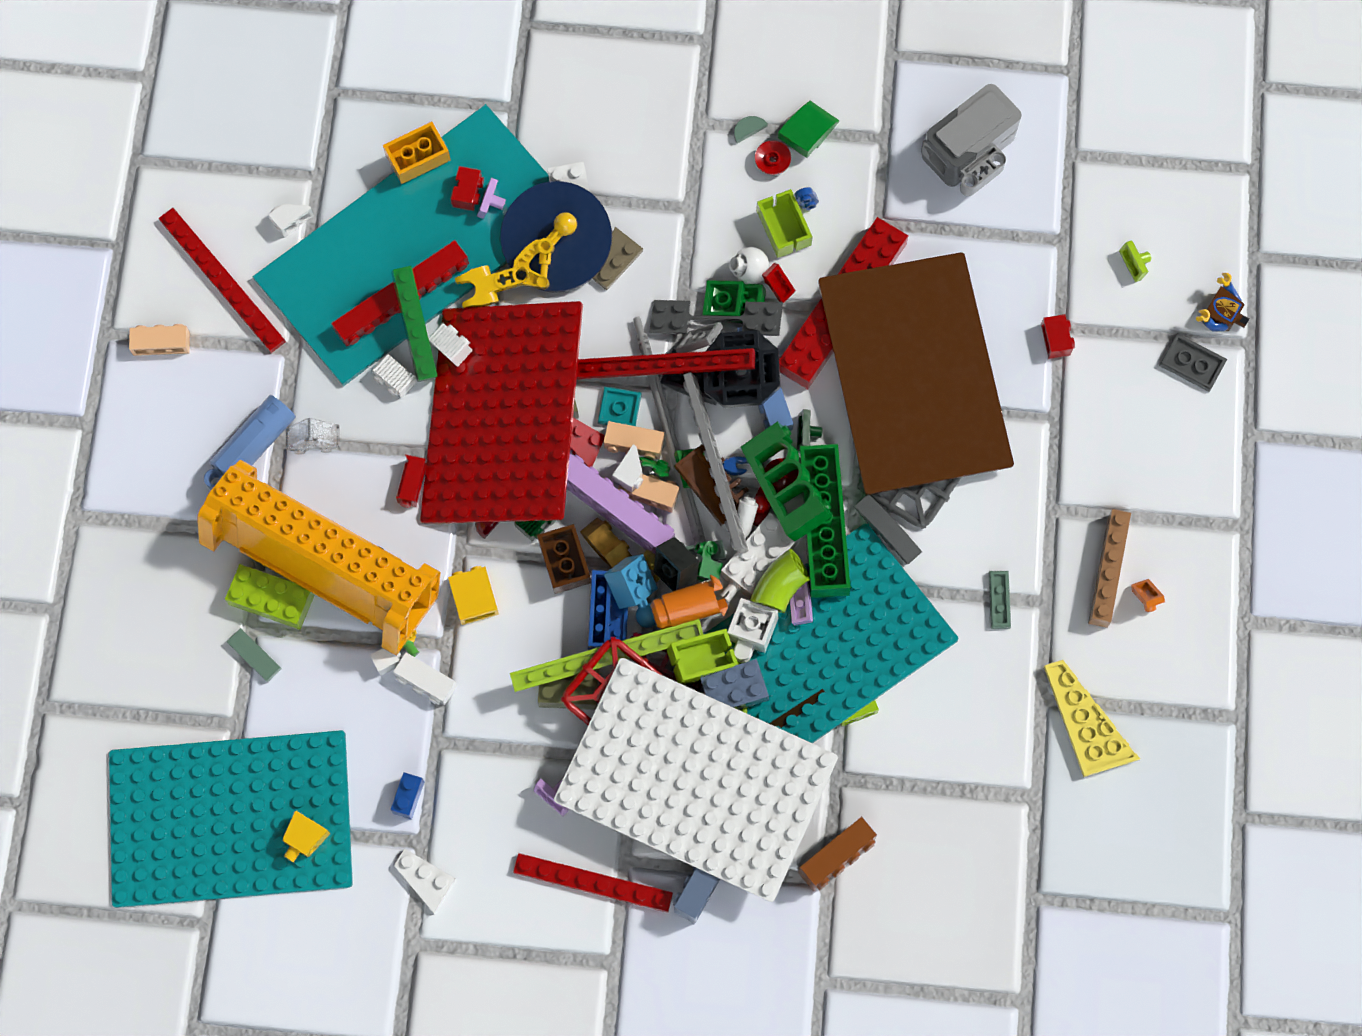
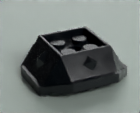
(756, 384)

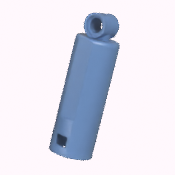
(251, 438)

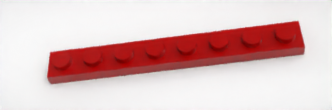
(593, 882)

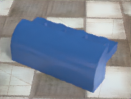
(604, 614)

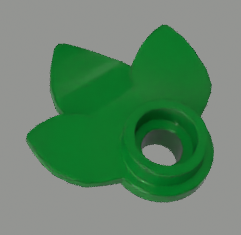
(659, 467)

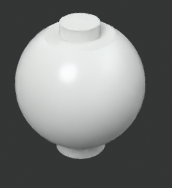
(749, 265)

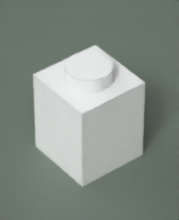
(385, 660)

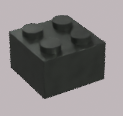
(675, 564)

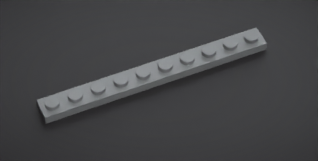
(713, 457)

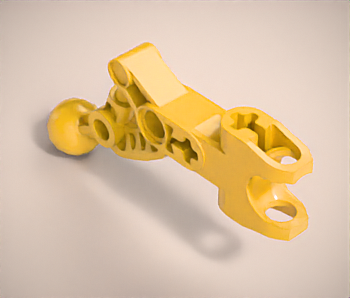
(488, 284)

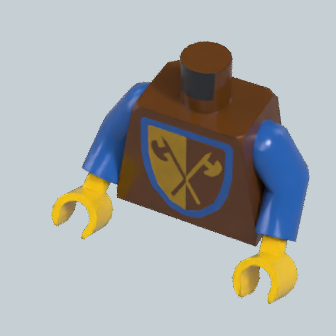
(1224, 308)

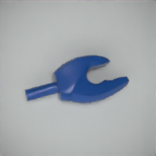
(730, 465)

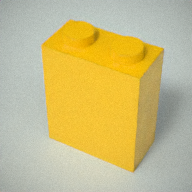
(473, 595)

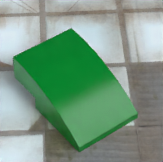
(807, 128)
(729, 297)

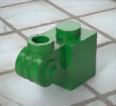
(706, 564)

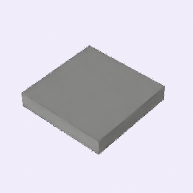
(699, 338)

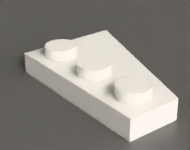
(425, 879)

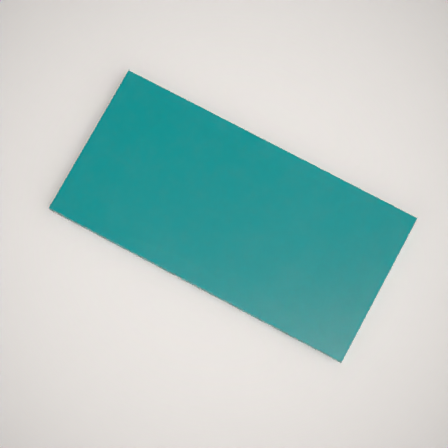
(396, 229)

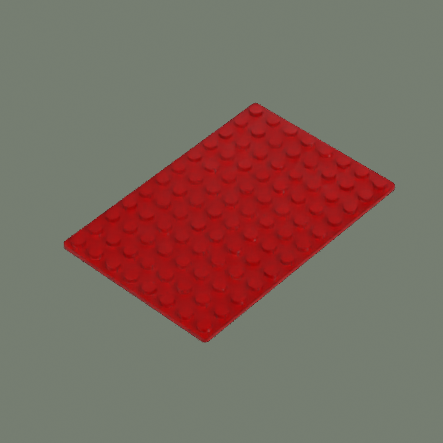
(504, 415)

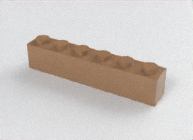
(1109, 568)

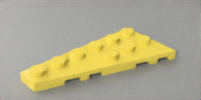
(1090, 730)

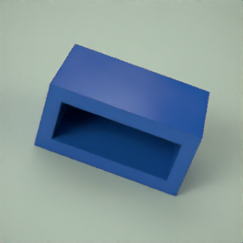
(407, 795)

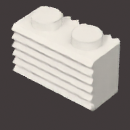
(450, 344)
(394, 376)

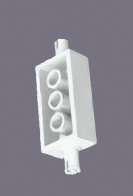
(764, 548)

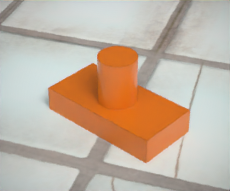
(1148, 594)

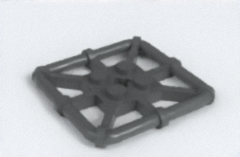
(915, 493)

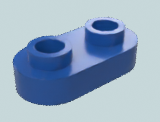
(806, 198)

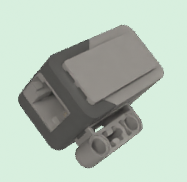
(972, 139)

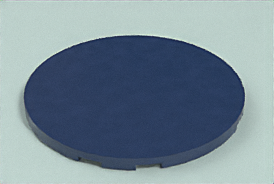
(575, 256)

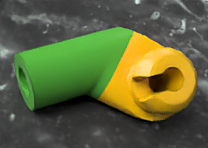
(409, 646)

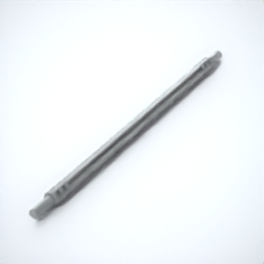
(669, 434)

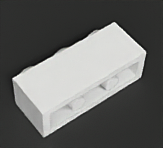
(424, 679)

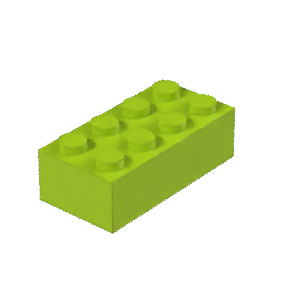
(269, 596)

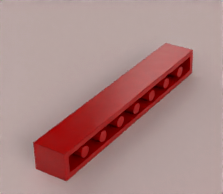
(384, 303)

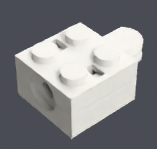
(754, 628)

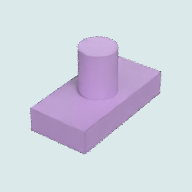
(490, 199)
(547, 794)

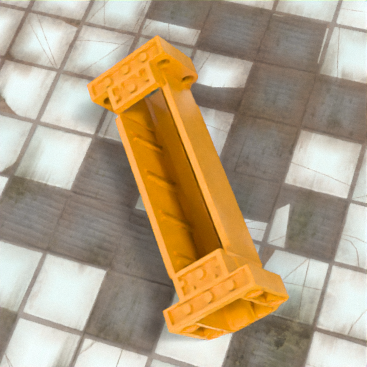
(318, 554)

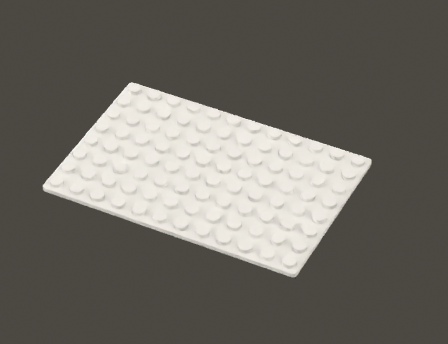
(696, 779)

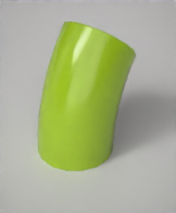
(780, 581)

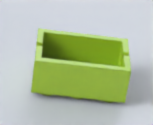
(784, 223)
(701, 656)

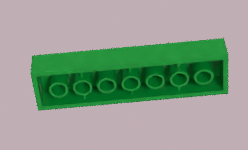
(827, 542)

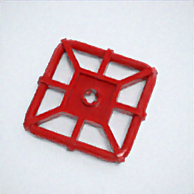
(588, 669)

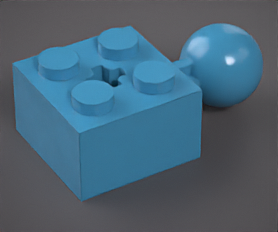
(631, 585)

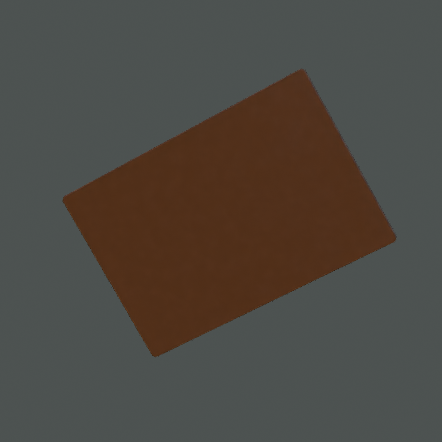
(915, 373)

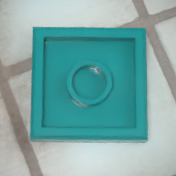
(619, 406)

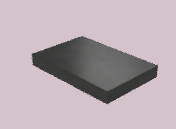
(1193, 362)

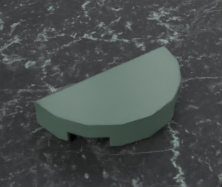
(748, 126)

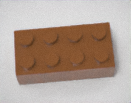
(834, 856)

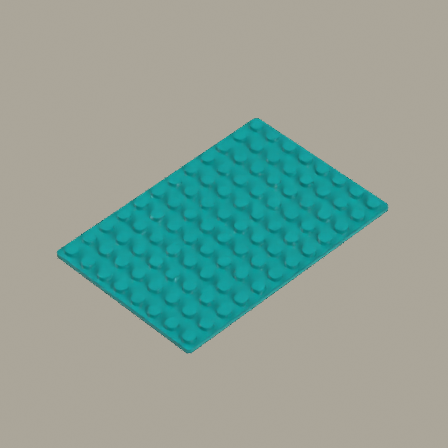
(853, 645)
(215, 817)

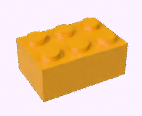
(416, 152)

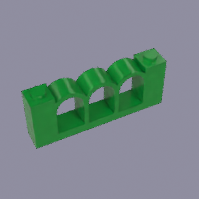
(814, 510)

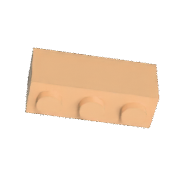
(159, 340)
(622, 437)
(655, 493)

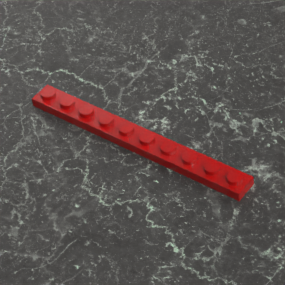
(222, 280)
(666, 363)

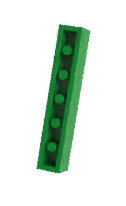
(414, 323)

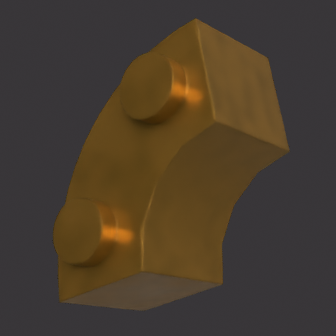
(605, 543)

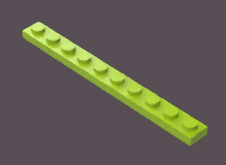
(573, 664)

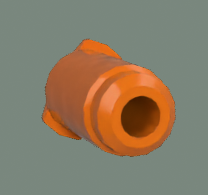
(688, 604)

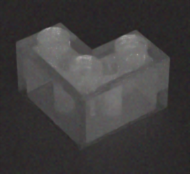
(312, 435)

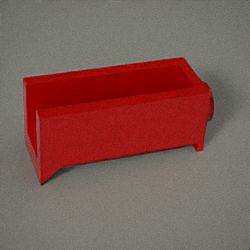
(411, 481)

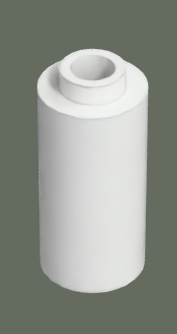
(746, 512)

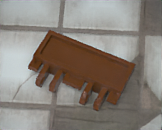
(695, 472)

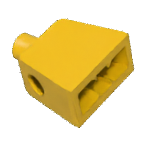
(303, 836)

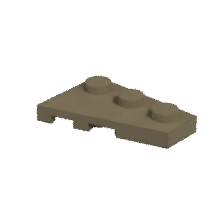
(622, 255)

